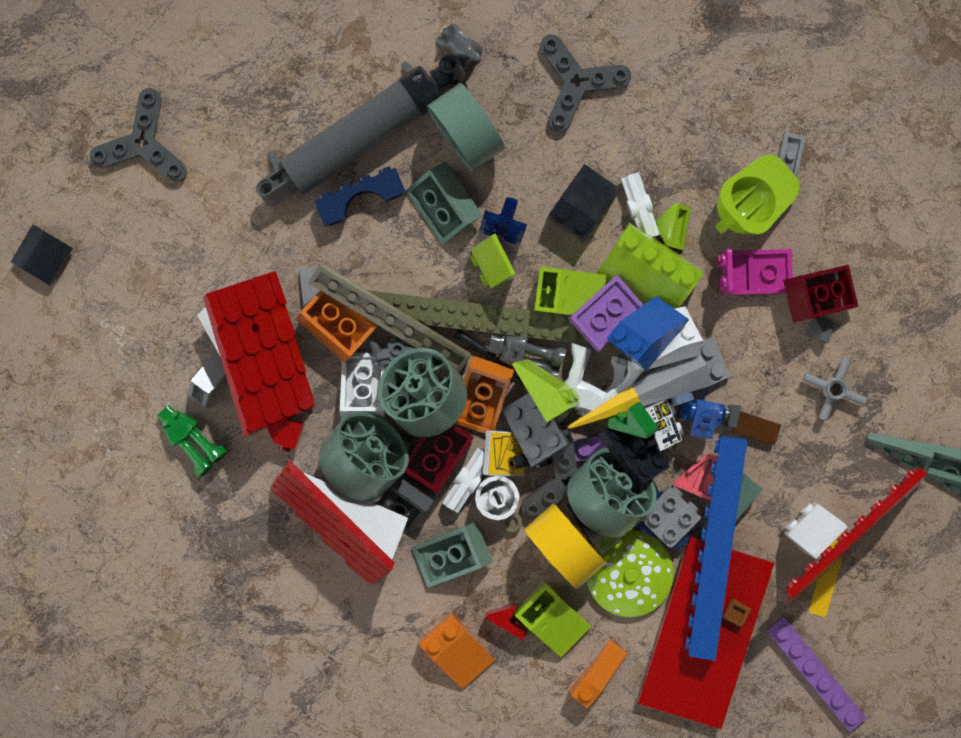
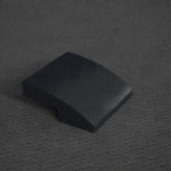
(41, 254)

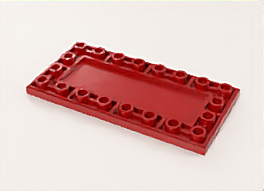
(848, 540)
(693, 685)

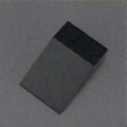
(583, 203)

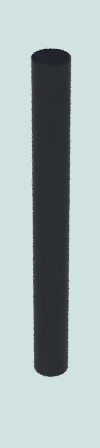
(480, 349)

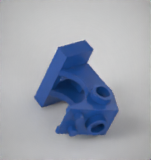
(704, 417)

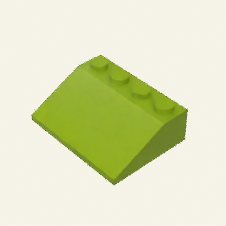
(650, 268)

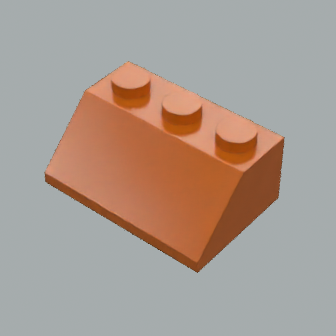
(335, 325)

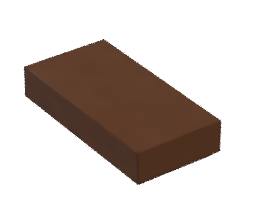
(757, 428)

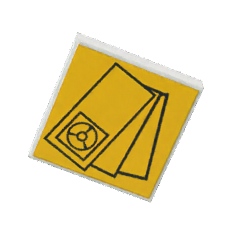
(498, 449)

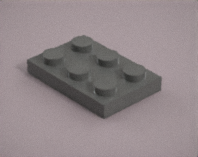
(536, 436)

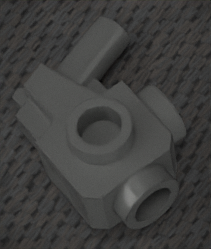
(385, 356)

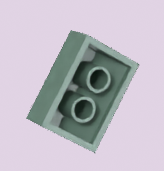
(443, 202)

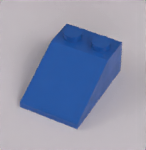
(647, 332)

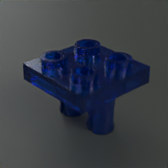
(504, 224)

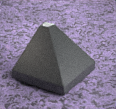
(820, 329)

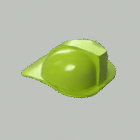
(756, 196)

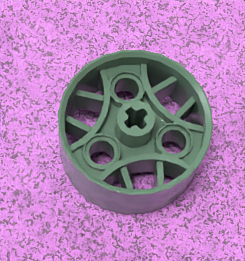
(466, 127)
(421, 392)
(363, 456)
(608, 497)

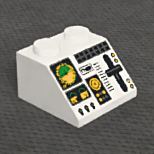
(668, 430)

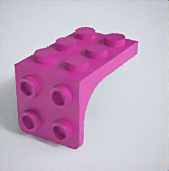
(754, 271)

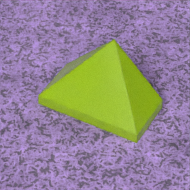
(673, 225)

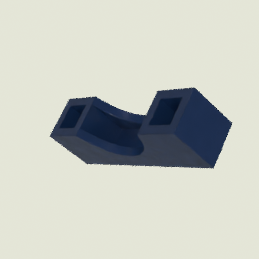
(334, 206)

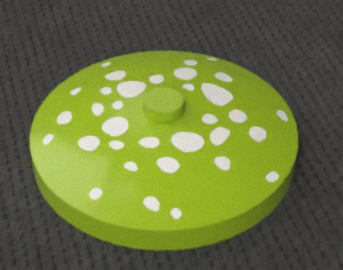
(635, 576)

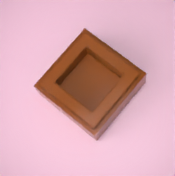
(736, 613)

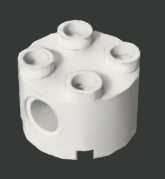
(497, 497)

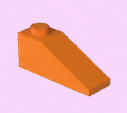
(597, 674)

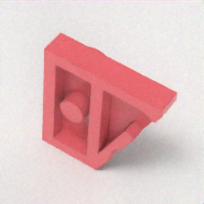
(698, 477)

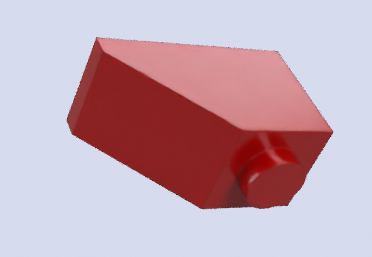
(287, 434)

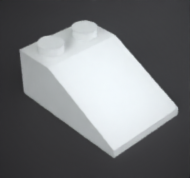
(683, 346)
(360, 385)
(814, 529)

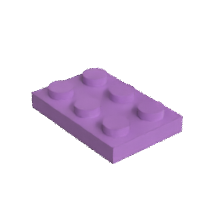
(604, 312)

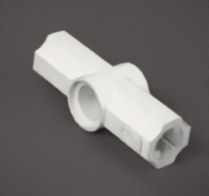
(639, 204)
(465, 482)

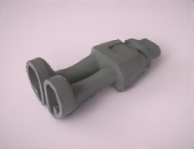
(515, 347)

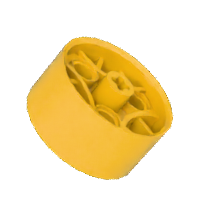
(565, 546)

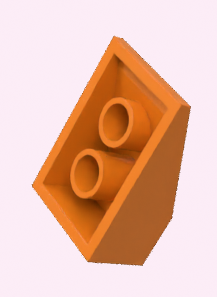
(486, 392)
(456, 650)

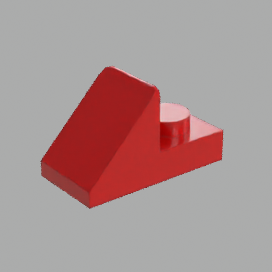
(501, 618)

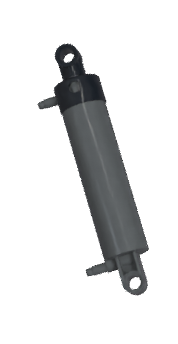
(358, 131)

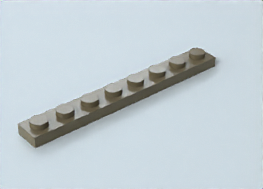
(386, 315)

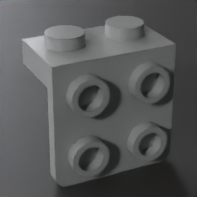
(671, 516)

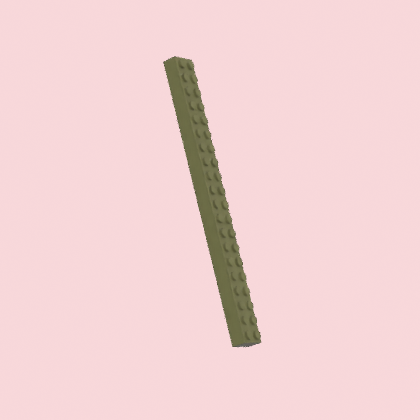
(486, 318)

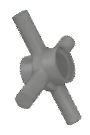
(826, 385)

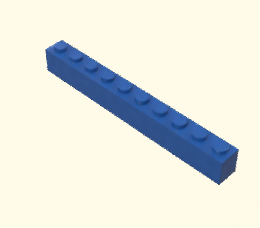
(718, 547)

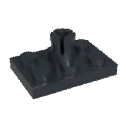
(635, 455)

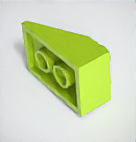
(492, 262)
(549, 393)

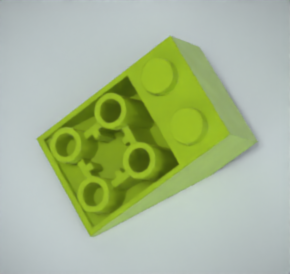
(566, 290)
(552, 619)

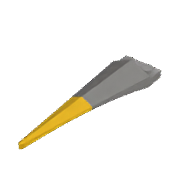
(666, 383)

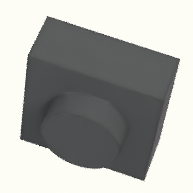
(731, 415)

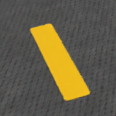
(824, 589)

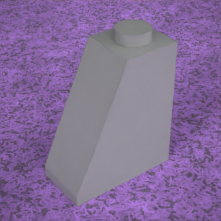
(207, 380)

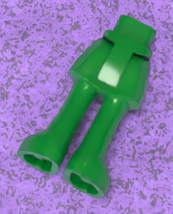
(179, 428)

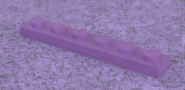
(816, 673)

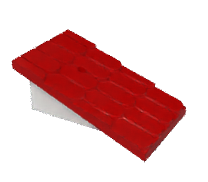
(258, 351)
(354, 529)

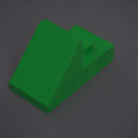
(634, 422)

